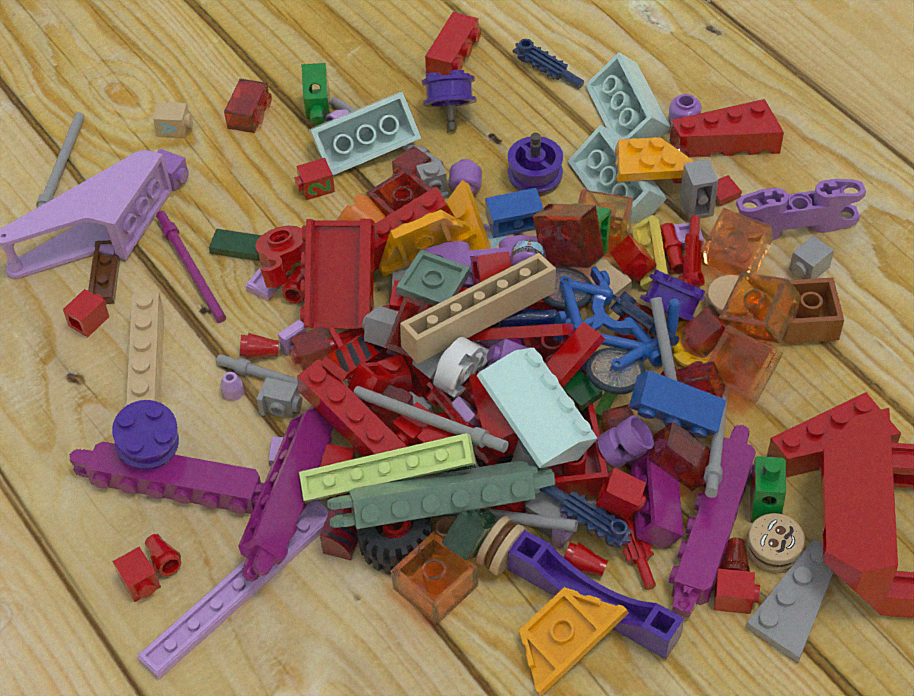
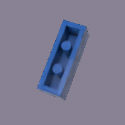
(673, 401)

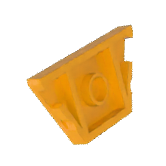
(648, 160)
(465, 209)
(422, 233)
(565, 633)

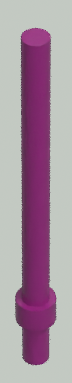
(171, 233)

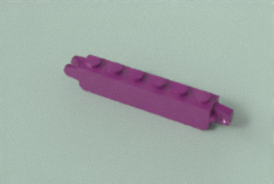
(180, 479)
(282, 497)
(712, 527)

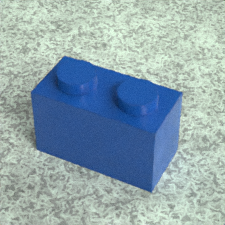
(512, 212)

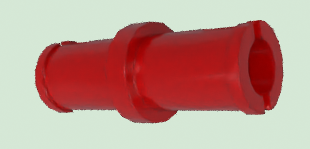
(672, 248)

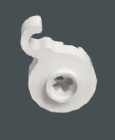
(459, 363)

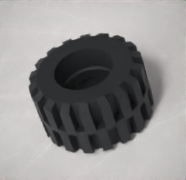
(389, 552)

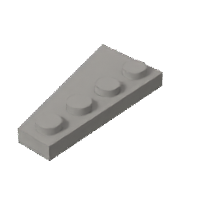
(792, 606)

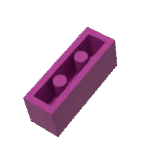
(661, 515)

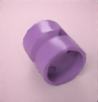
(625, 441)

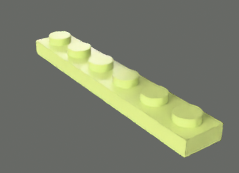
(387, 467)

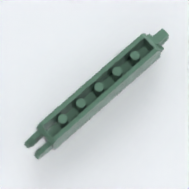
(440, 494)

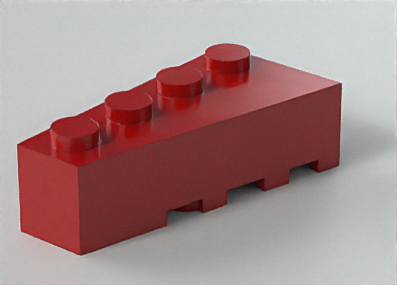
(729, 130)
(804, 443)

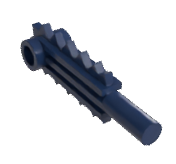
(546, 63)
(625, 305)
(575, 506)

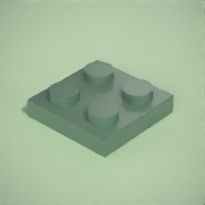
(432, 278)

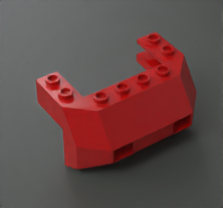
(859, 511)

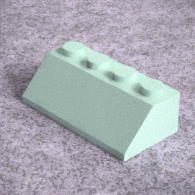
(626, 100)
(365, 133)
(598, 171)
(537, 408)

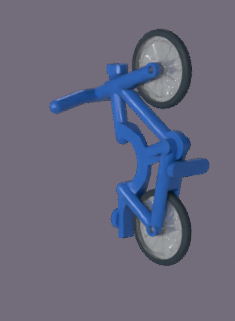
(608, 368)

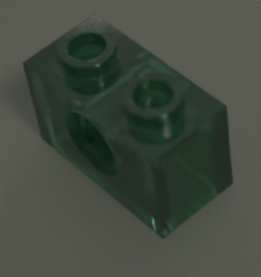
(469, 532)

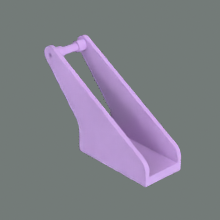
(105, 207)

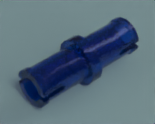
(529, 318)

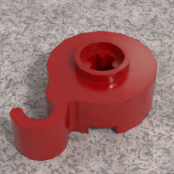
(278, 251)

